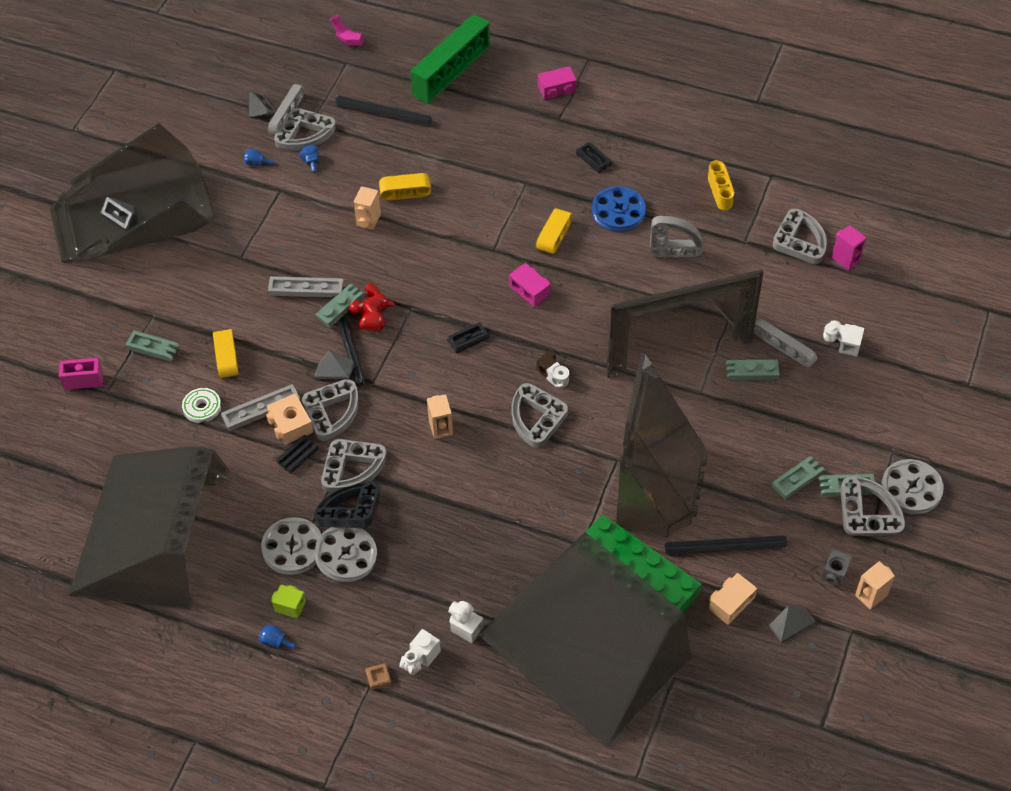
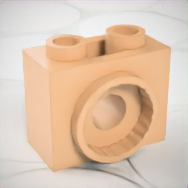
(286, 428)

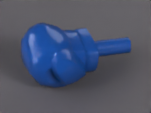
(311, 156)
(254, 157)
(272, 636)

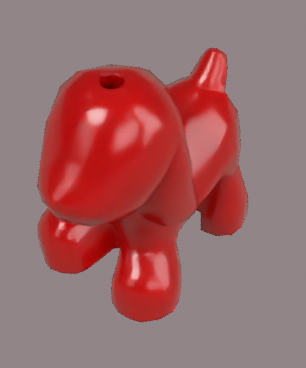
(370, 308)

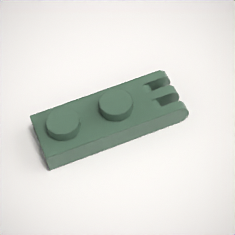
(339, 305)
(152, 346)
(752, 369)
(797, 477)
(831, 484)

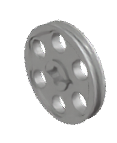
(916, 493)
(284, 542)
(347, 561)

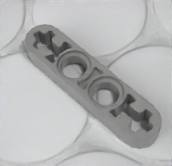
(290, 102)
(784, 343)

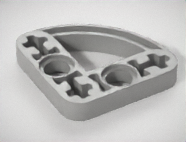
(299, 118)
(790, 241)
(659, 245)
(318, 407)
(549, 414)
(346, 453)
(858, 517)

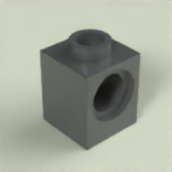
(836, 560)

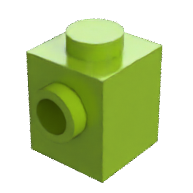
(288, 601)

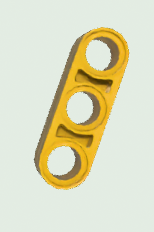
(720, 185)
(405, 186)
(554, 231)
(225, 353)

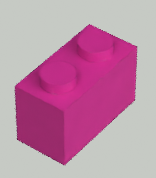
(557, 83)
(848, 247)
(530, 284)
(81, 373)

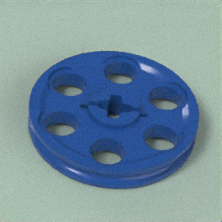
(619, 203)

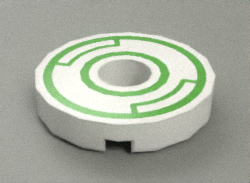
(199, 396)

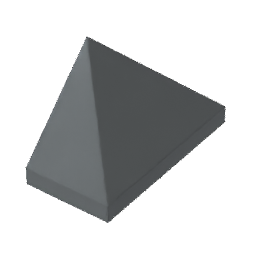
(260, 106)
(118, 211)
(334, 367)
(791, 622)

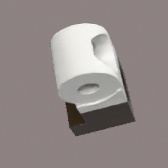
(552, 370)

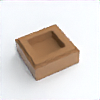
(378, 676)

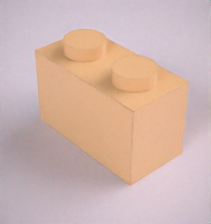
(367, 208)
(440, 416)
(875, 585)
(732, 598)

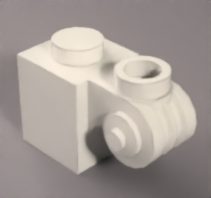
(848, 335)
(465, 621)
(422, 650)

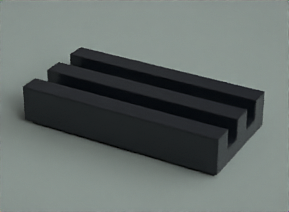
(591, 158)
(469, 339)
(295, 451)

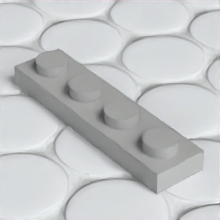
(305, 286)
(254, 409)

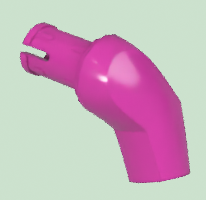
(345, 34)

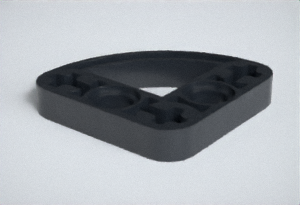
(325, 510)

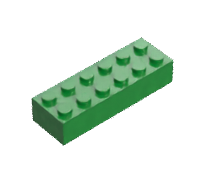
(450, 58)
(646, 563)

